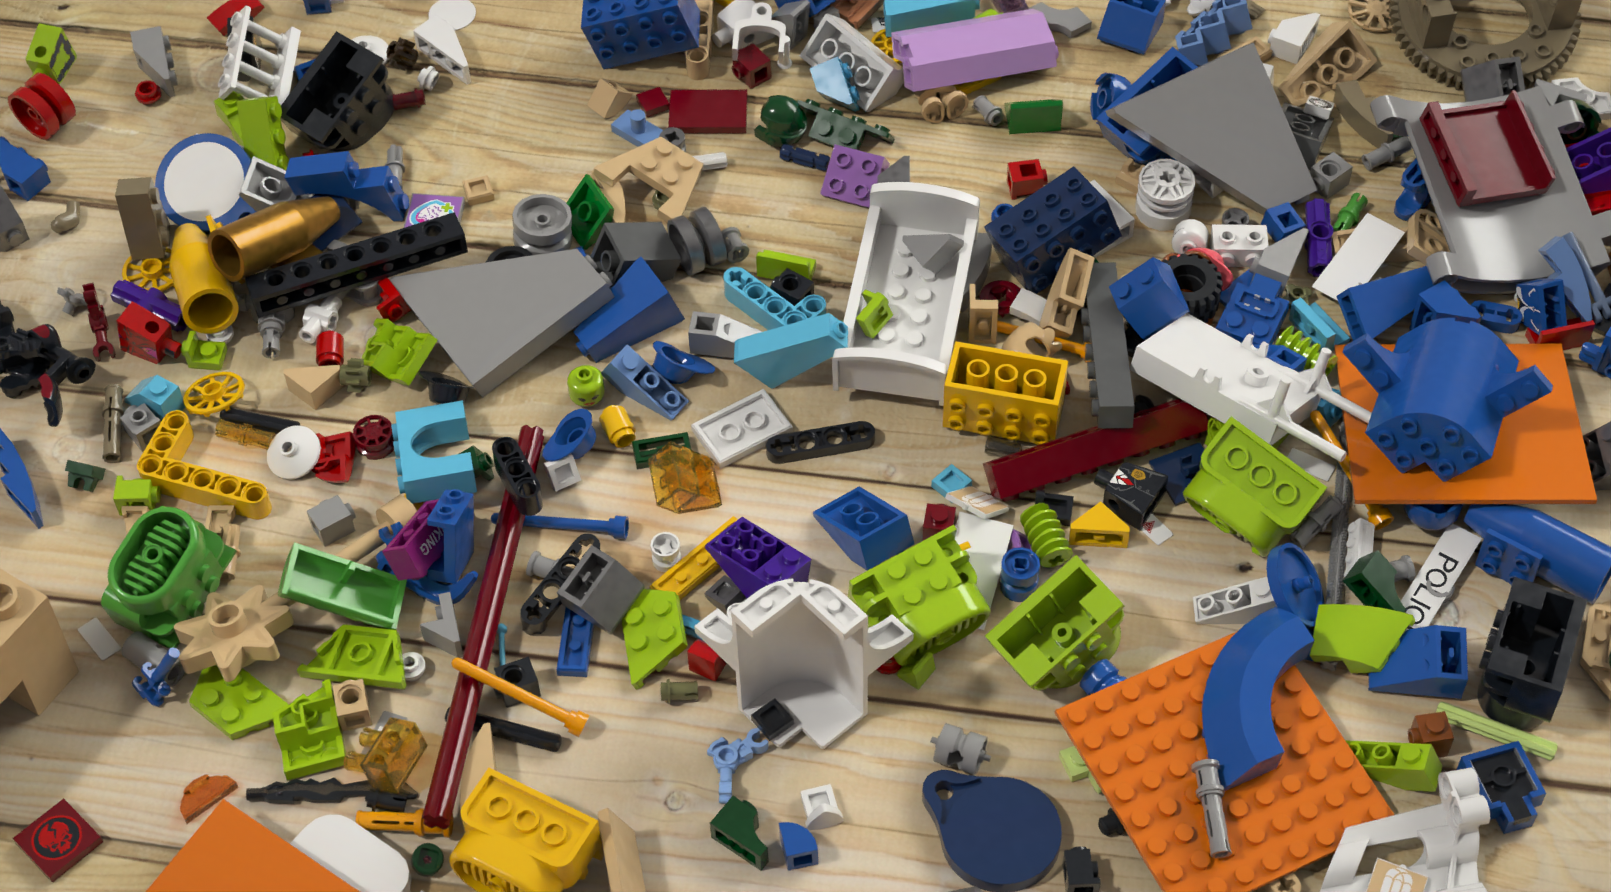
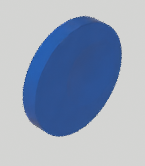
(1294, 582)

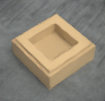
(478, 190)

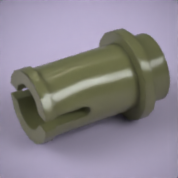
(679, 691)

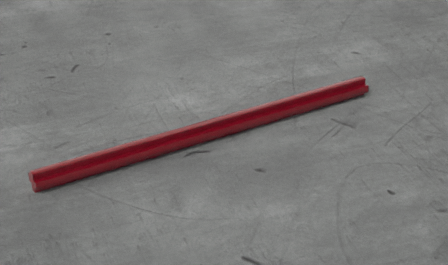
(478, 648)

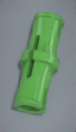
(1349, 215)

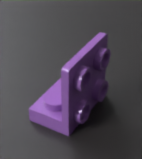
(852, 175)

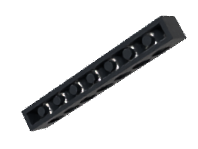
(356, 264)

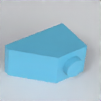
(158, 395)

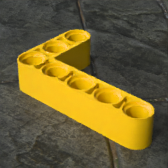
(195, 483)

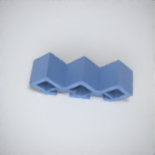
(1212, 29)

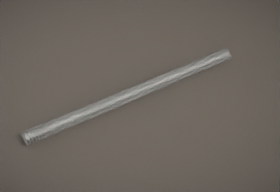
(1338, 540)

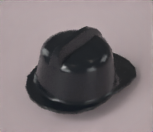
(445, 388)

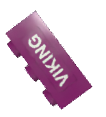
(415, 545)

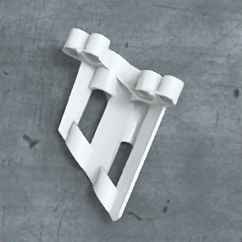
(1445, 829)

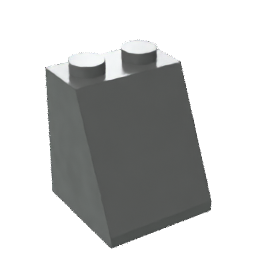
(625, 242)

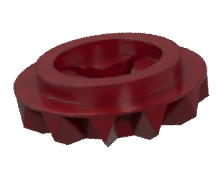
(997, 290)

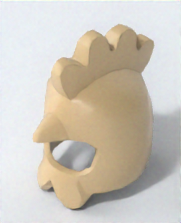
(1022, 340)

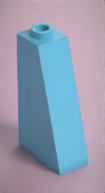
(913, 14)
(790, 349)

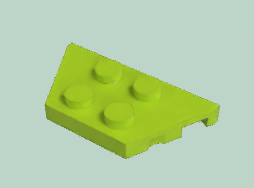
(653, 633)
(357, 655)
(234, 705)

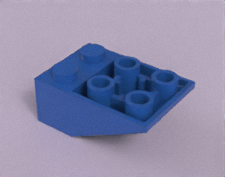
(1426, 664)

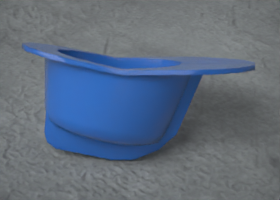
(678, 365)
(572, 436)

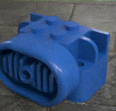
(1168, 67)

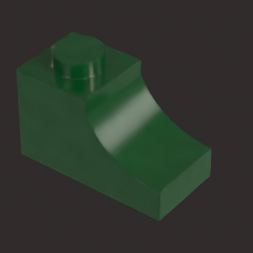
(1373, 582)
(736, 829)

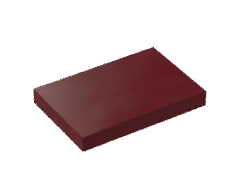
(708, 111)

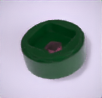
(427, 859)

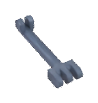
(1601, 302)

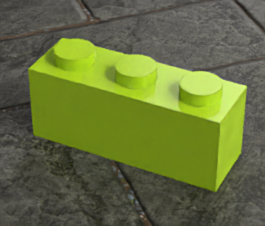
(263, 130)

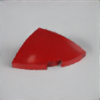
(335, 457)

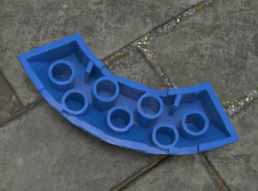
(1239, 695)

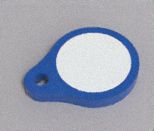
(204, 179)

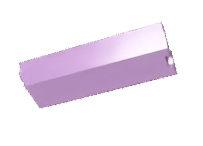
(974, 49)

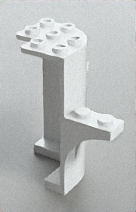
(807, 652)

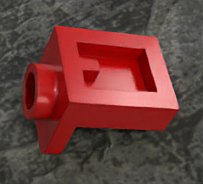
(394, 305)

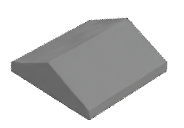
(265, 185)

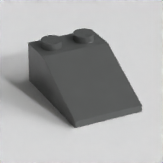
(1308, 131)

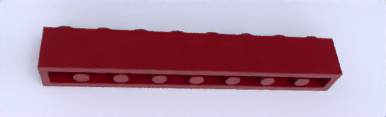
(1093, 448)

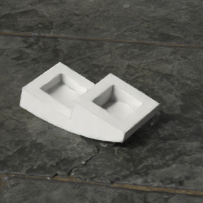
(1028, 306)

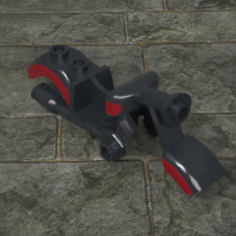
(37, 359)

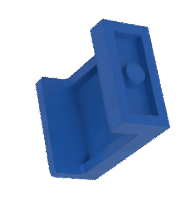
(456, 516)

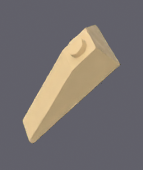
(1331, 59)

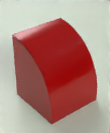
(705, 660)

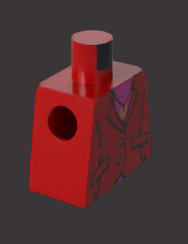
(146, 335)

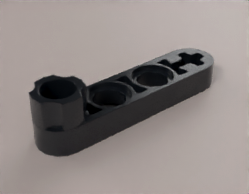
(556, 579)

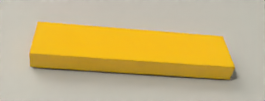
(691, 569)

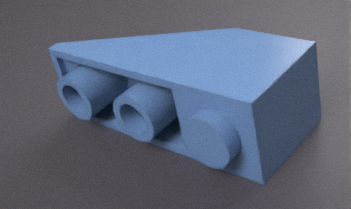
(642, 383)

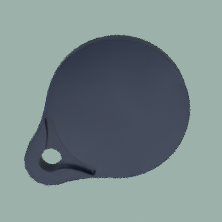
(994, 829)

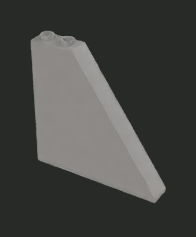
(1226, 129)
(506, 310)

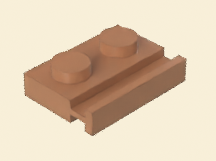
(856, 11)

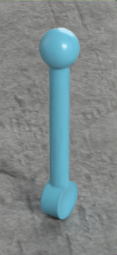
(502, 629)

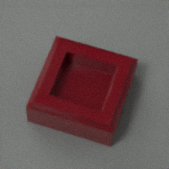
(653, 101)

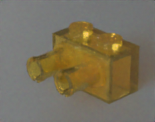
(391, 754)

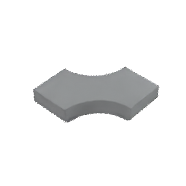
(1068, 21)

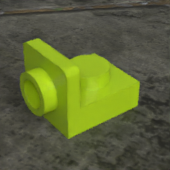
(875, 314)
(203, 354)

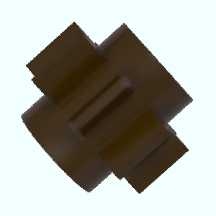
(402, 54)

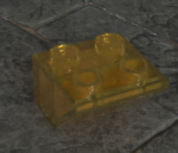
(684, 480)

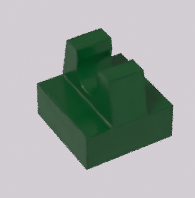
(78, 471)

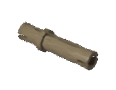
(112, 423)

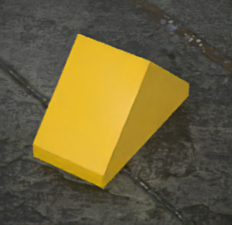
(1099, 528)

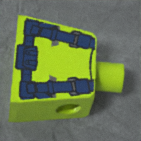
(50, 52)

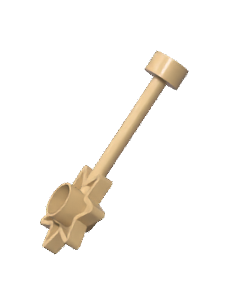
(243, 629)

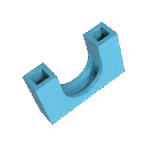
(421, 429)

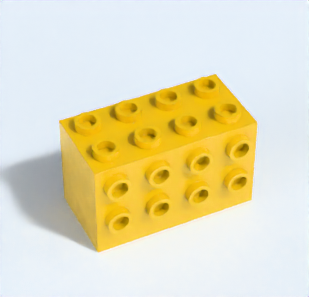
(1004, 393)

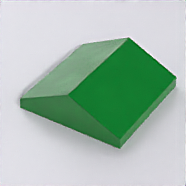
(589, 212)

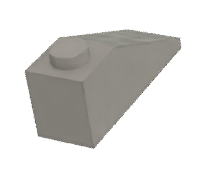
(1280, 258)

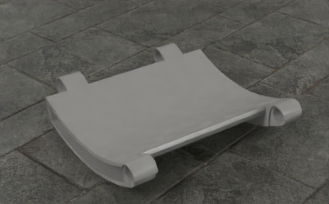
(1499, 241)

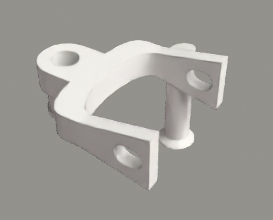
(762, 21)

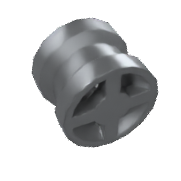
(674, 136)
(1235, 216)

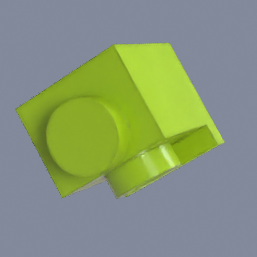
(135, 493)

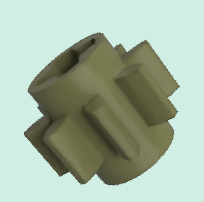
(355, 375)

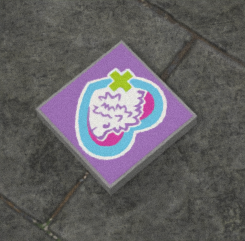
(430, 206)

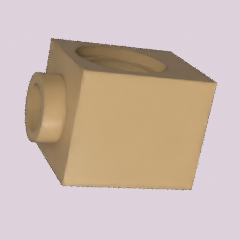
(356, 714)

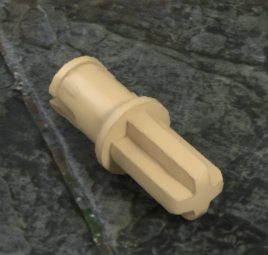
(231, 539)

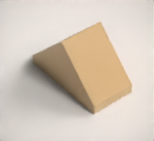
(313, 384)

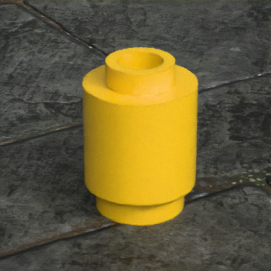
(617, 426)

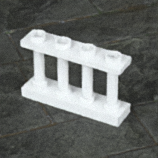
(282, 62)

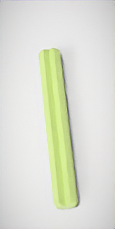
(1498, 731)

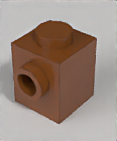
(1433, 730)

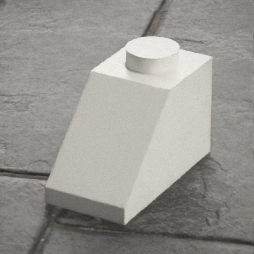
(1293, 37)

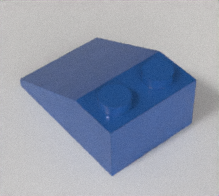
(865, 527)

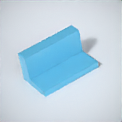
(1316, 324)

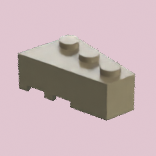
(143, 218)

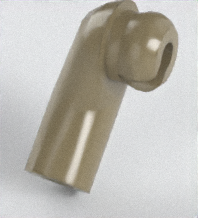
(67, 220)

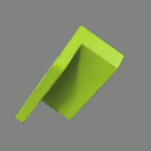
(774, 263)

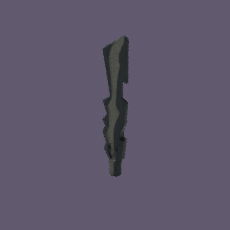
(316, 792)

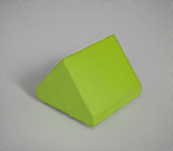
(918, 672)

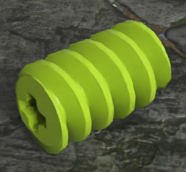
(1302, 347)
(1045, 535)

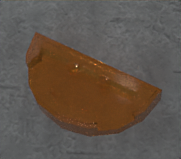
(205, 793)

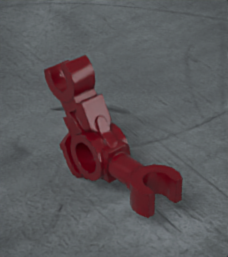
(97, 321)

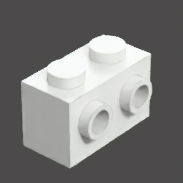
(1241, 243)

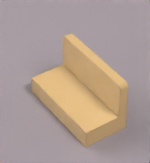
(981, 319)

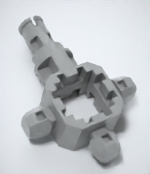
(269, 326)

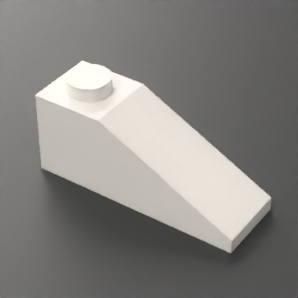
(439, 42)

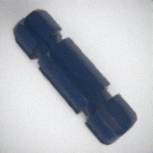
(804, 157)

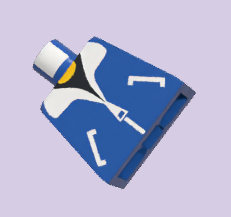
(1541, 304)

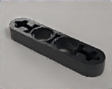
(819, 438)

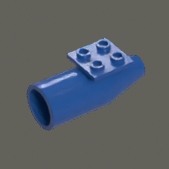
(1534, 544)

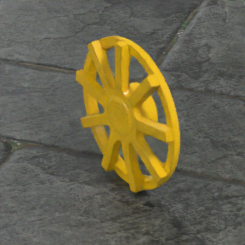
(151, 271)
(214, 393)

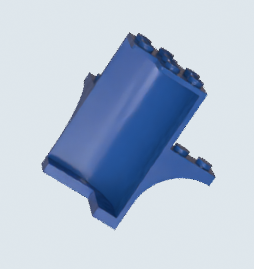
(1443, 394)

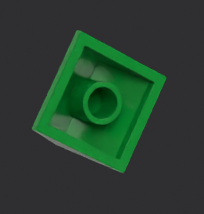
(1034, 116)

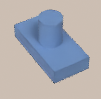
(635, 128)

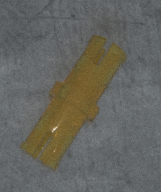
(244, 434)

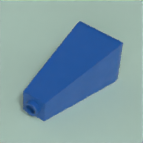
(634, 314)

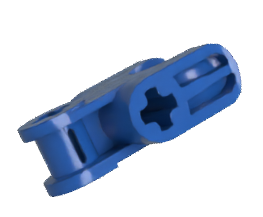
(1415, 194)

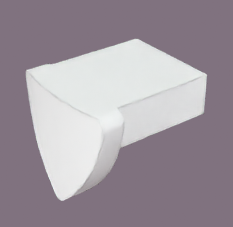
(820, 808)

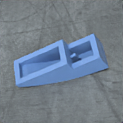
(1566, 267)

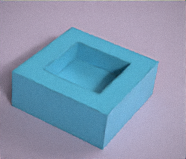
(950, 480)

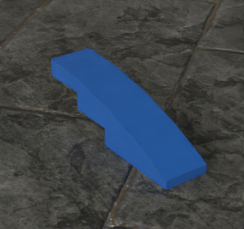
(18, 482)

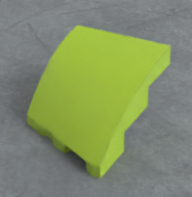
(397, 351)
(1358, 635)
(310, 733)

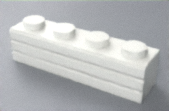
(1359, 542)

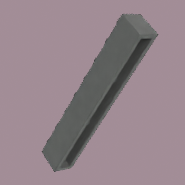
(1106, 351)

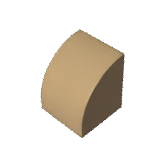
(608, 98)

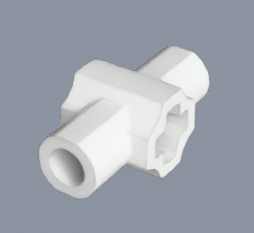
(320, 318)

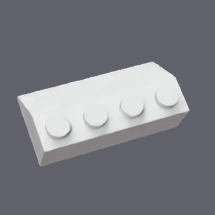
(873, 71)

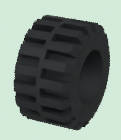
(1200, 278)

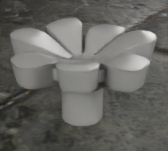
(72, 300)

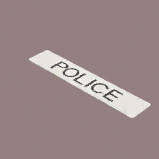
(1441, 568)

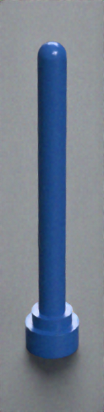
(617, 526)

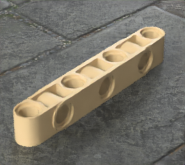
(699, 58)

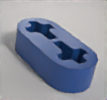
(1495, 316)

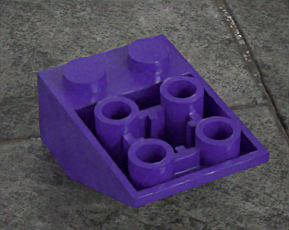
(756, 557)

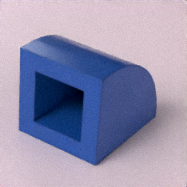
(798, 846)

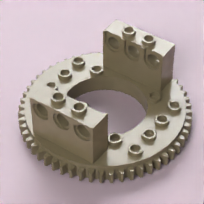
(1428, 37)

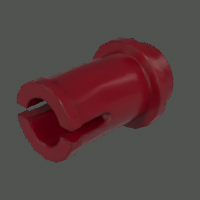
(409, 99)

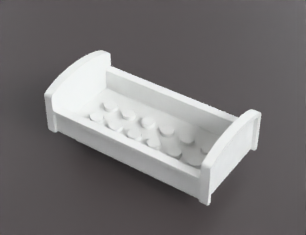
(917, 342)

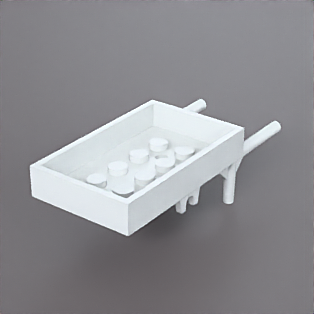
(1239, 381)

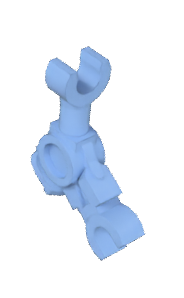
(729, 757)

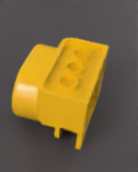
(522, 839)

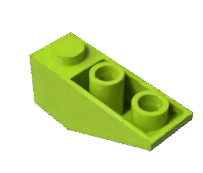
(1399, 764)

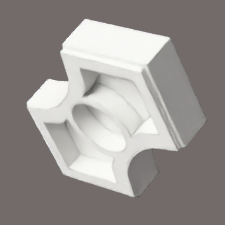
(1598, 100)

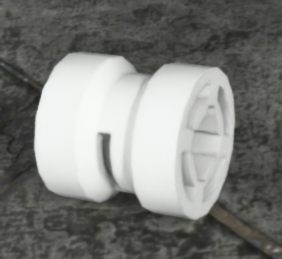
(665, 551)

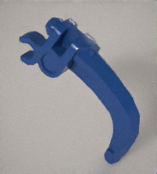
(423, 587)

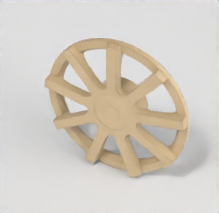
(1374, 11)

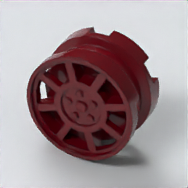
(374, 438)

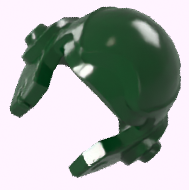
(783, 121)

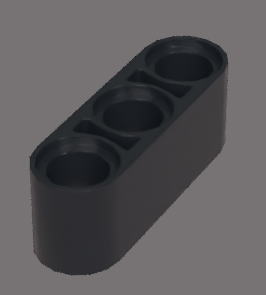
(517, 476)

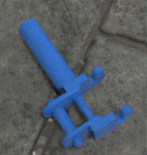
(156, 685)

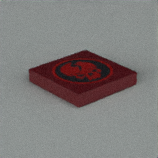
(58, 840)

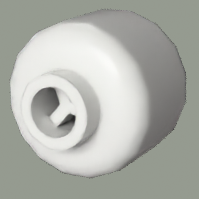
(1189, 235)

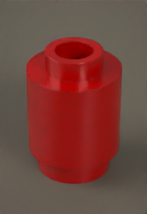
(329, 349)

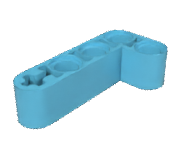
(765, 304)

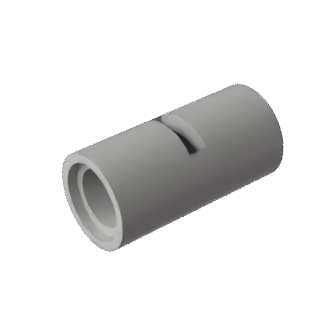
(142, 649)

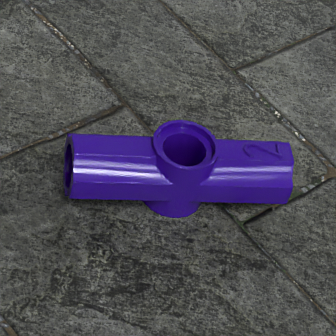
(1319, 236)
(152, 300)

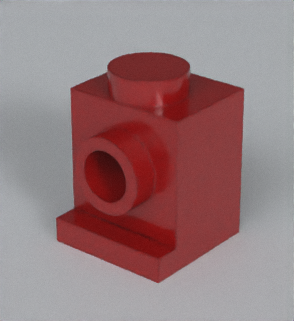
(1025, 177)

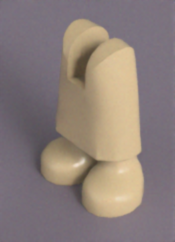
(941, 100)

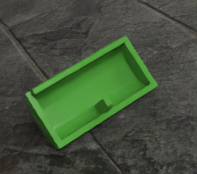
(342, 587)

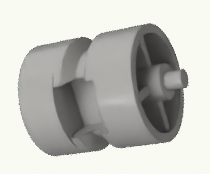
(960, 749)

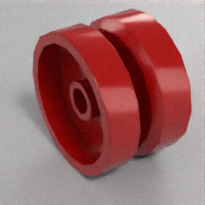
(41, 106)

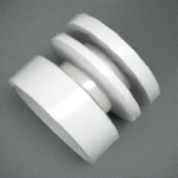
(1164, 194)

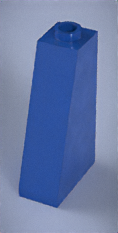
(1382, 302)

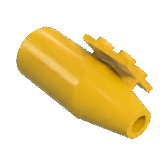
(201, 290)

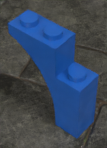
(341, 176)

